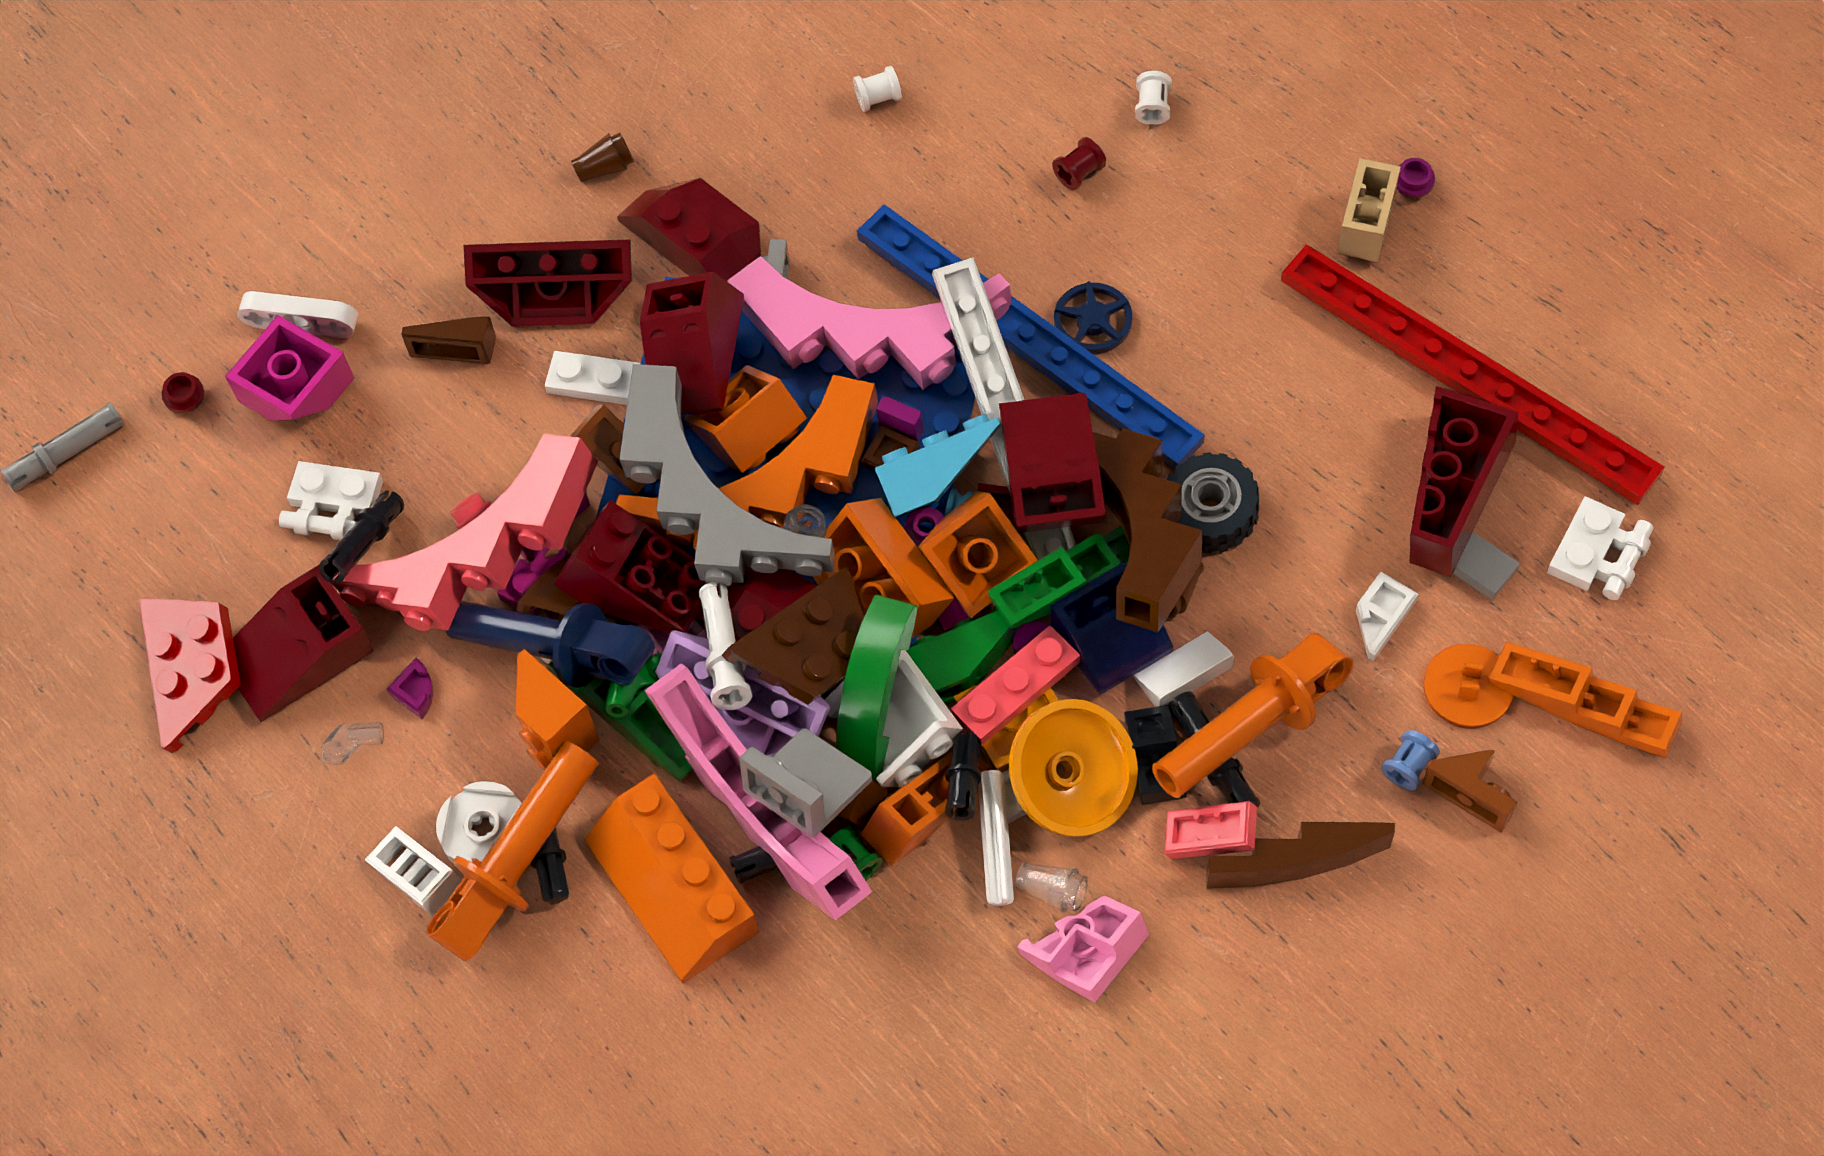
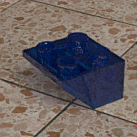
(1107, 646)

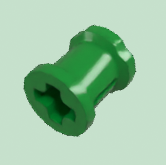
(848, 841)

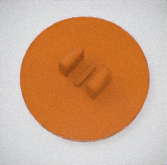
(1460, 687)

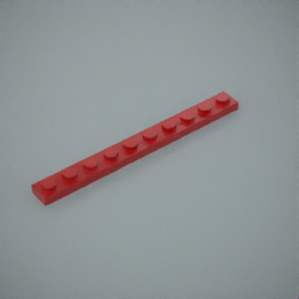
(1472, 373)

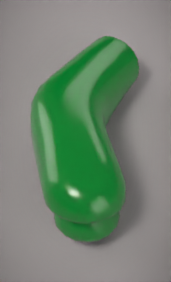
(621, 696)

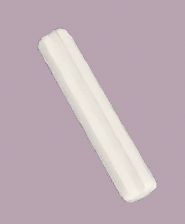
(995, 838)

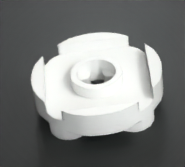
(468, 809)

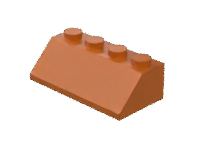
(670, 879)

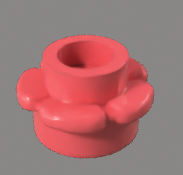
(469, 509)

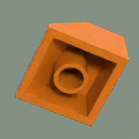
(753, 421)
(976, 550)
(549, 712)

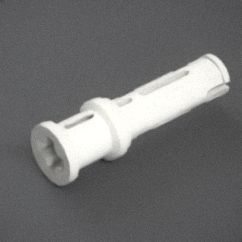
(728, 679)

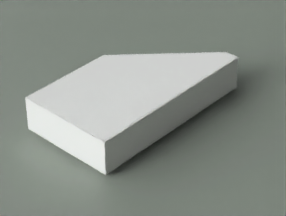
(1382, 612)

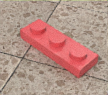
(1016, 684)

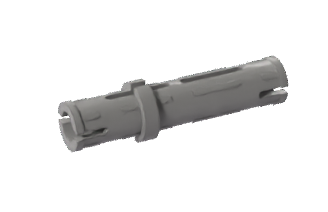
(62, 447)

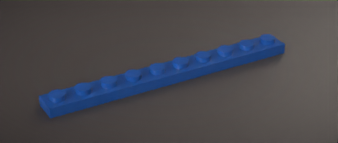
(1040, 343)

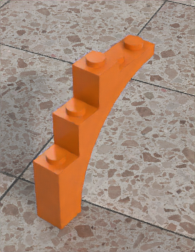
(821, 456)

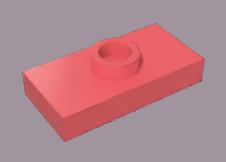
(1211, 830)

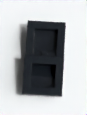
(1152, 739)

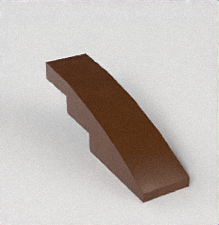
(1316, 851)

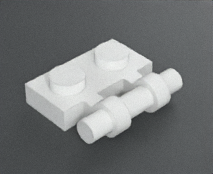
(331, 490)
(1587, 543)

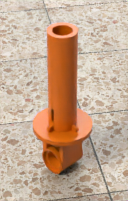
(1282, 692)
(490, 884)

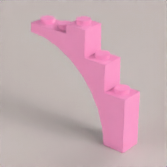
(861, 337)
(809, 864)

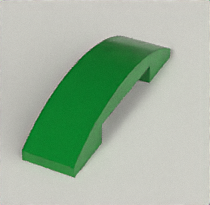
(870, 681)

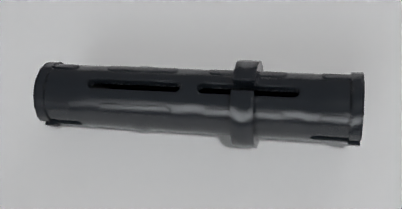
(370, 526)
(1228, 775)

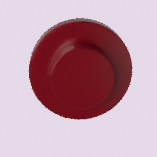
(182, 392)

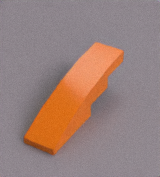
(1585, 700)

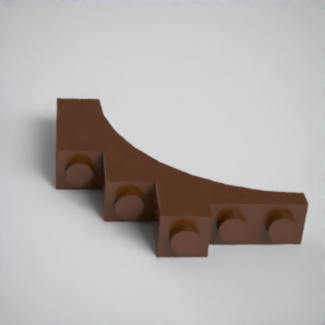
(1148, 507)

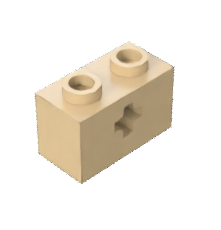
(1368, 210)

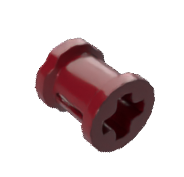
(1079, 163)

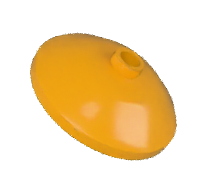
(1096, 761)

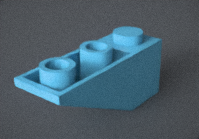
(926, 474)

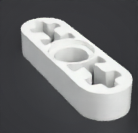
(311, 314)

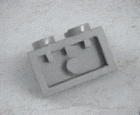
(804, 781)

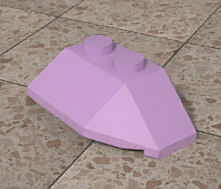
(767, 719)

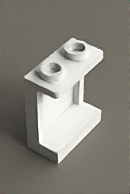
(915, 722)

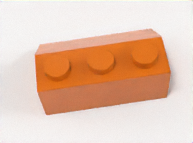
(885, 561)

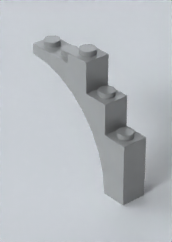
(690, 502)

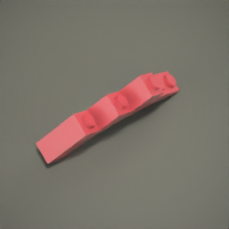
(484, 552)

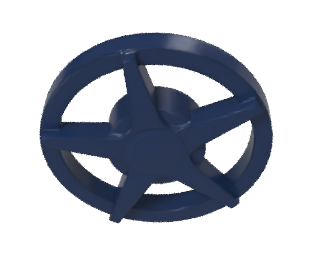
(1094, 316)

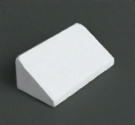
(1185, 669)

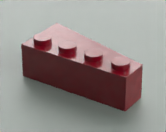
(1459, 471)

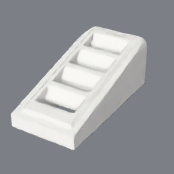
(434, 888)

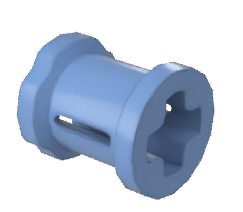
(1410, 760)

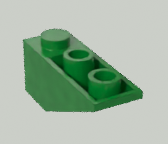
(962, 654)

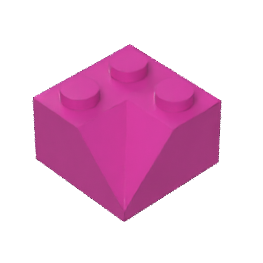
(289, 373)

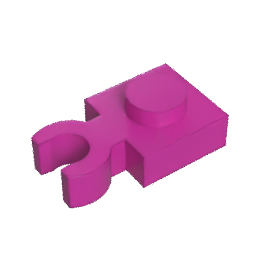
(526, 574)

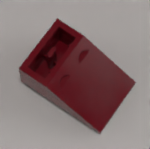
(695, 329)
(1052, 463)
(632, 573)
(296, 644)

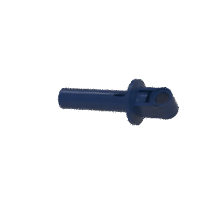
(579, 644)

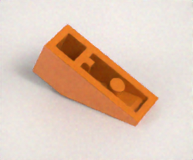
(912, 813)

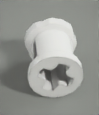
(877, 88)
(1153, 95)

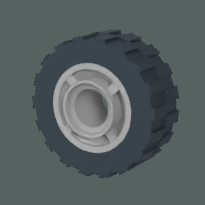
(1226, 481)

